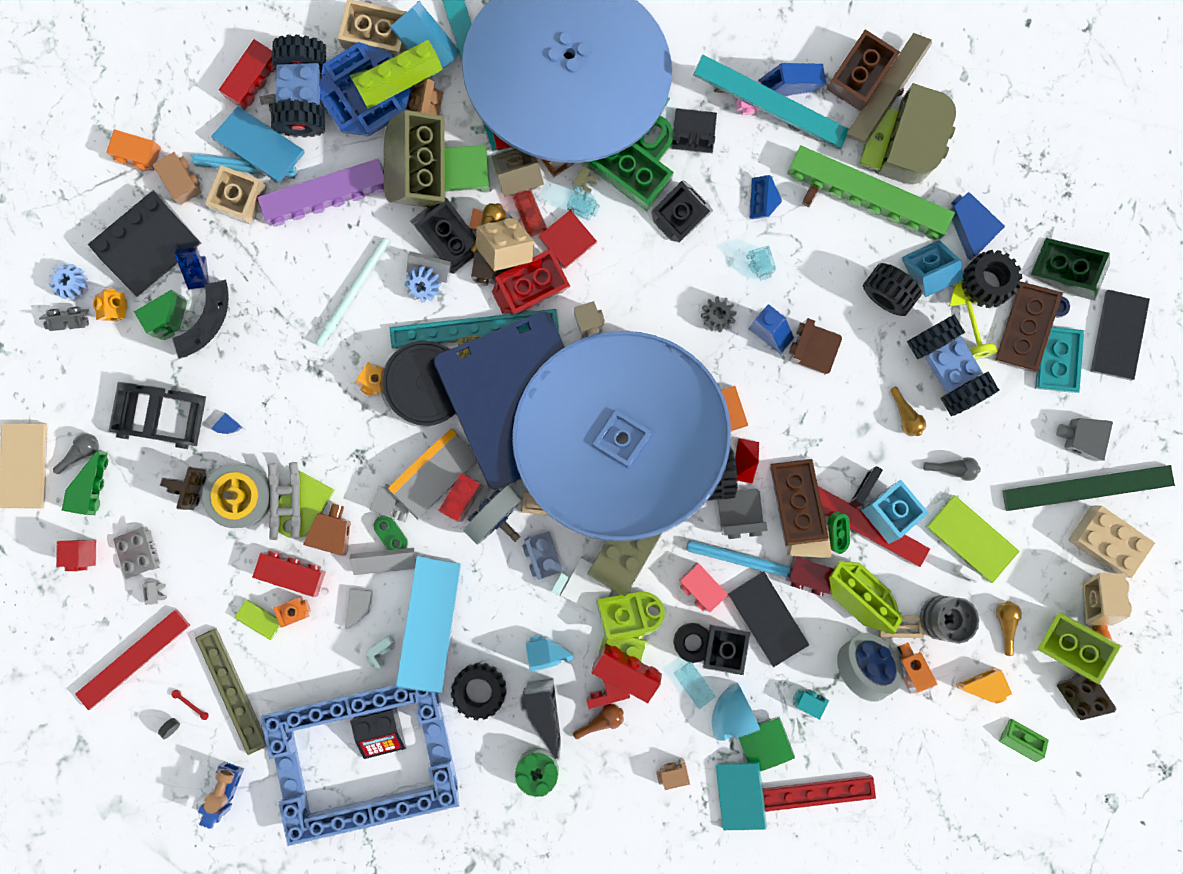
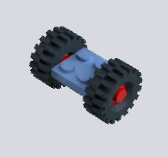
(298, 72)
(953, 366)

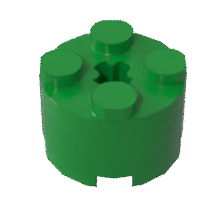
(540, 784)

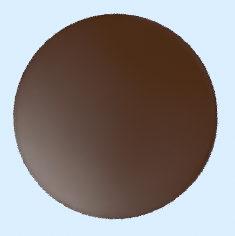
(810, 196)

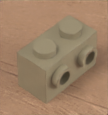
(589, 319)

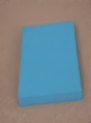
(258, 144)

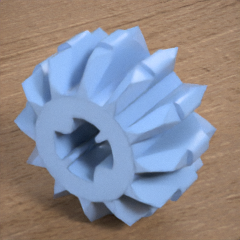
(68, 281)
(414, 283)

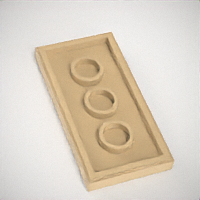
(22, 465)

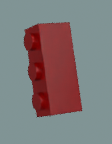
(248, 75)
(289, 573)
(627, 673)

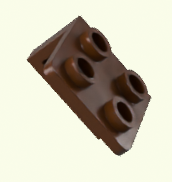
(815, 347)

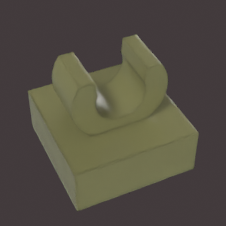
(583, 178)

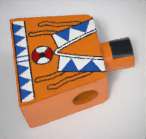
(919, 678)

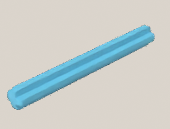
(232, 163)
(738, 558)

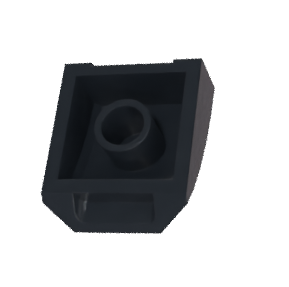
(680, 212)

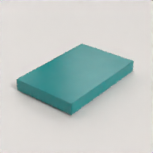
(1061, 361)
(741, 796)

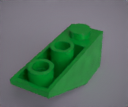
(84, 490)

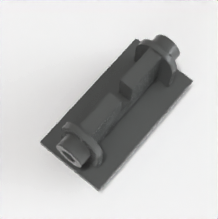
(73, 316)

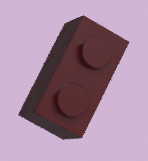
(810, 575)

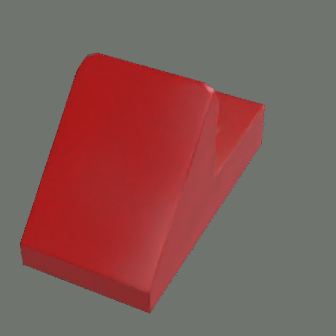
(612, 695)

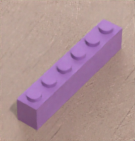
(322, 192)

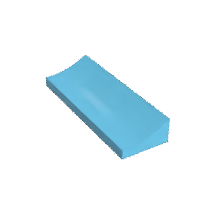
(428, 625)

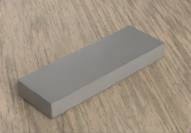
(383, 561)

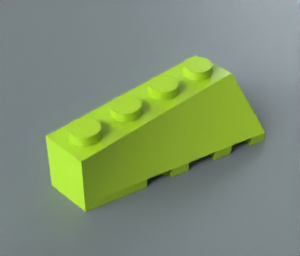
(397, 74)

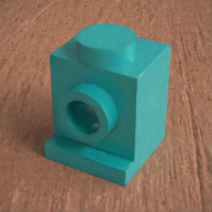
(810, 703)

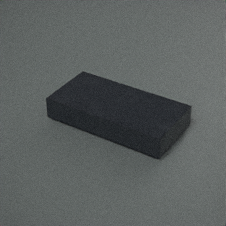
(865, 487)

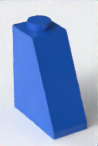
(795, 78)
(974, 224)
(772, 329)

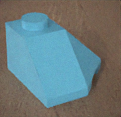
(545, 653)

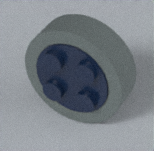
(493, 515)
(870, 667)

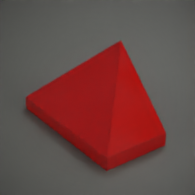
(746, 460)

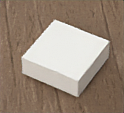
(967, 573)

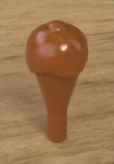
(609, 717)

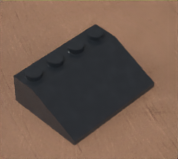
(143, 243)
(541, 711)

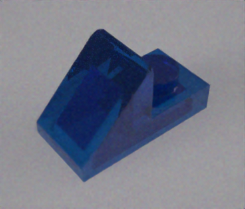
(192, 267)

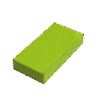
(258, 619)

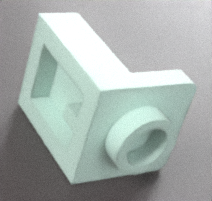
(381, 648)

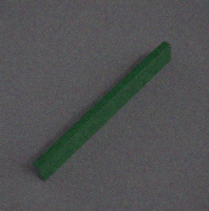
(1088, 488)

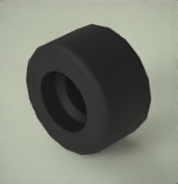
(679, 642)

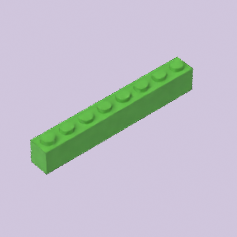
(870, 193)

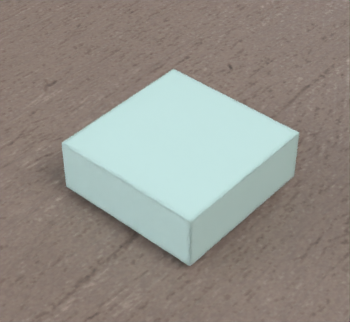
(560, 584)

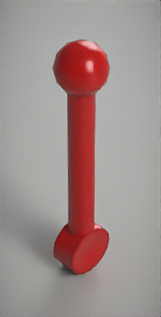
(177, 694)

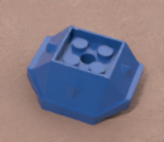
(343, 98)

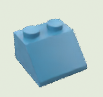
(934, 267)

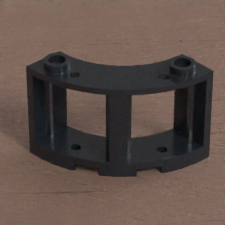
(208, 323)
(125, 407)

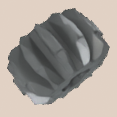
(723, 309)

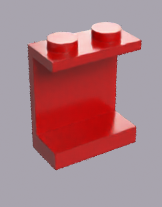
(461, 498)

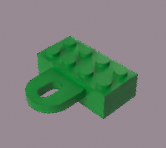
(638, 168)

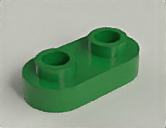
(839, 532)
(391, 533)

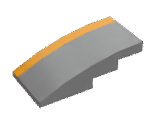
(433, 474)

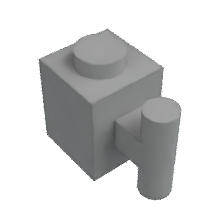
(387, 504)

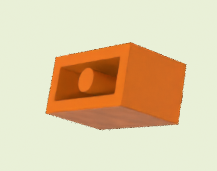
(133, 150)

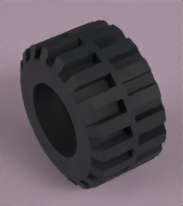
(1002, 268)
(892, 289)
(728, 484)
(469, 707)

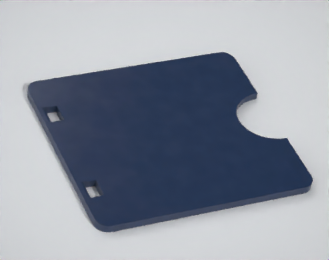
(490, 385)

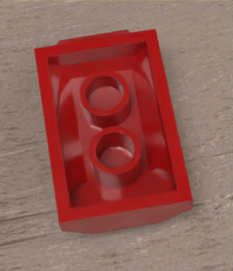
(529, 283)

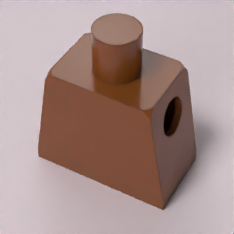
(330, 532)

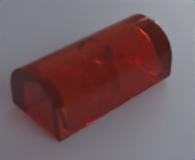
(529, 213)

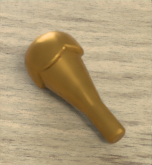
(491, 214)
(912, 422)
(1009, 615)

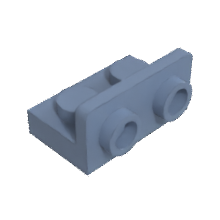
(543, 555)

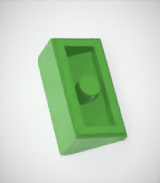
(1024, 741)

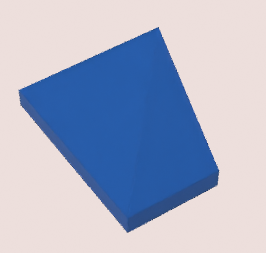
(764, 197)

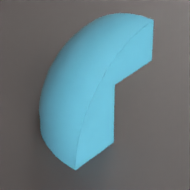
(733, 715)

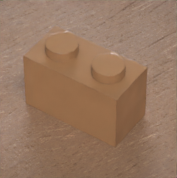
(177, 178)

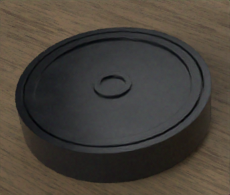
(413, 386)

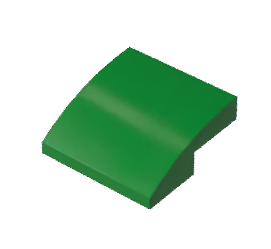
(768, 745)

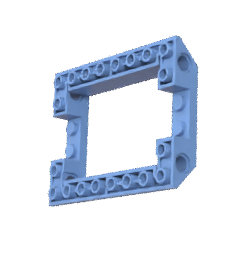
(294, 808)

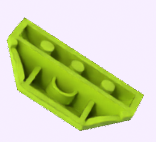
(865, 597)

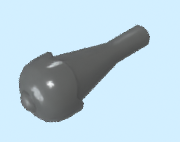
(83, 446)
(965, 468)

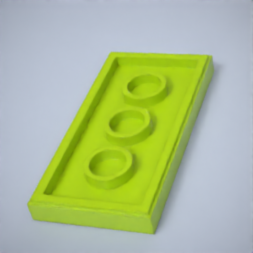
(972, 539)

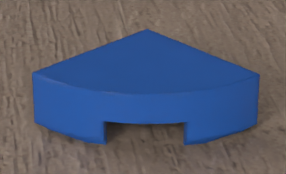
(226, 425)

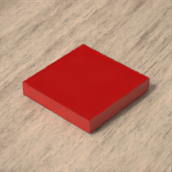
(568, 239)

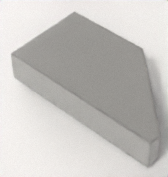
(358, 606)

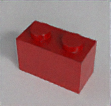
(76, 554)

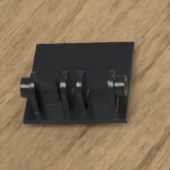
(694, 130)

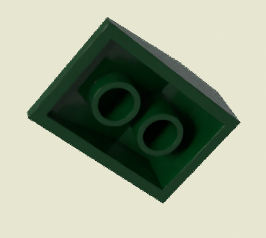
(1072, 268)

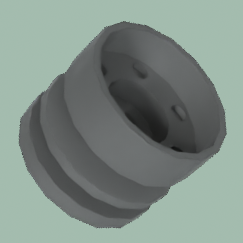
(949, 619)

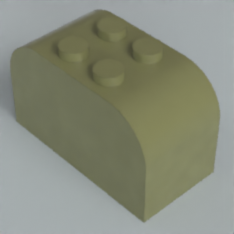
(919, 135)
(414, 159)
(621, 562)

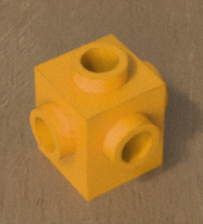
(110, 305)
(364, 379)

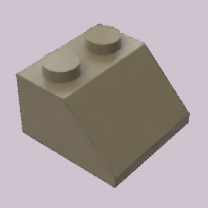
(517, 172)

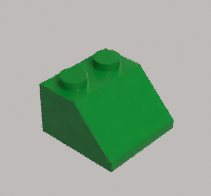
(162, 315)

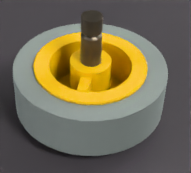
(236, 496)

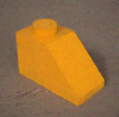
(987, 685)

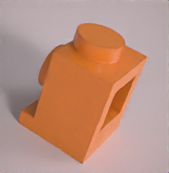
(283, 614)

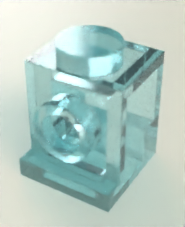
(583, 204)
(762, 262)

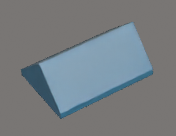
(418, 26)

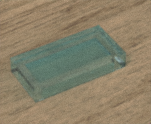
(694, 685)

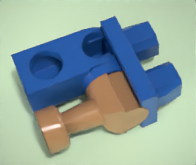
(217, 802)

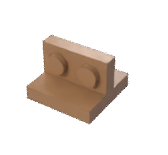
(425, 98)

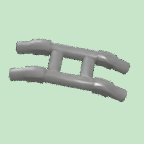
(276, 490)

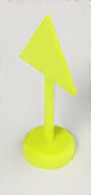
(959, 298)

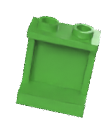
(467, 168)

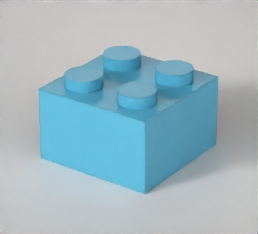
(895, 511)

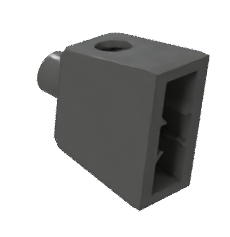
(1087, 437)

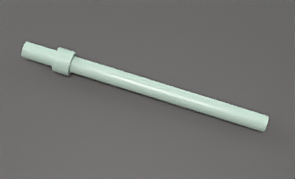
(330, 326)

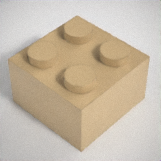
(235, 194)
(504, 244)
(1106, 599)

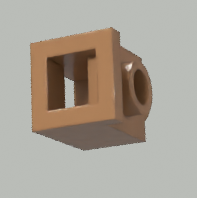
(673, 775)

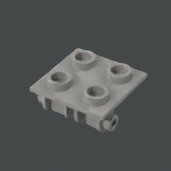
(135, 552)

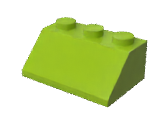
(1079, 647)

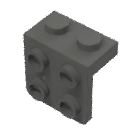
(742, 514)

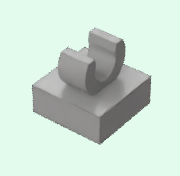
(150, 593)

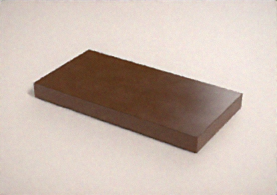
(1028, 327)
(799, 502)

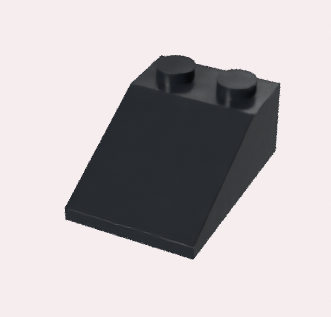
(446, 234)

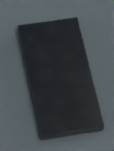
(1120, 335)
(768, 619)

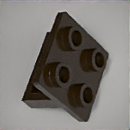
(188, 489)
(1086, 697)

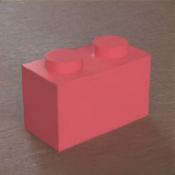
(703, 588)

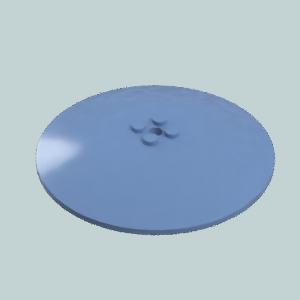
(563, 105)
(614, 388)

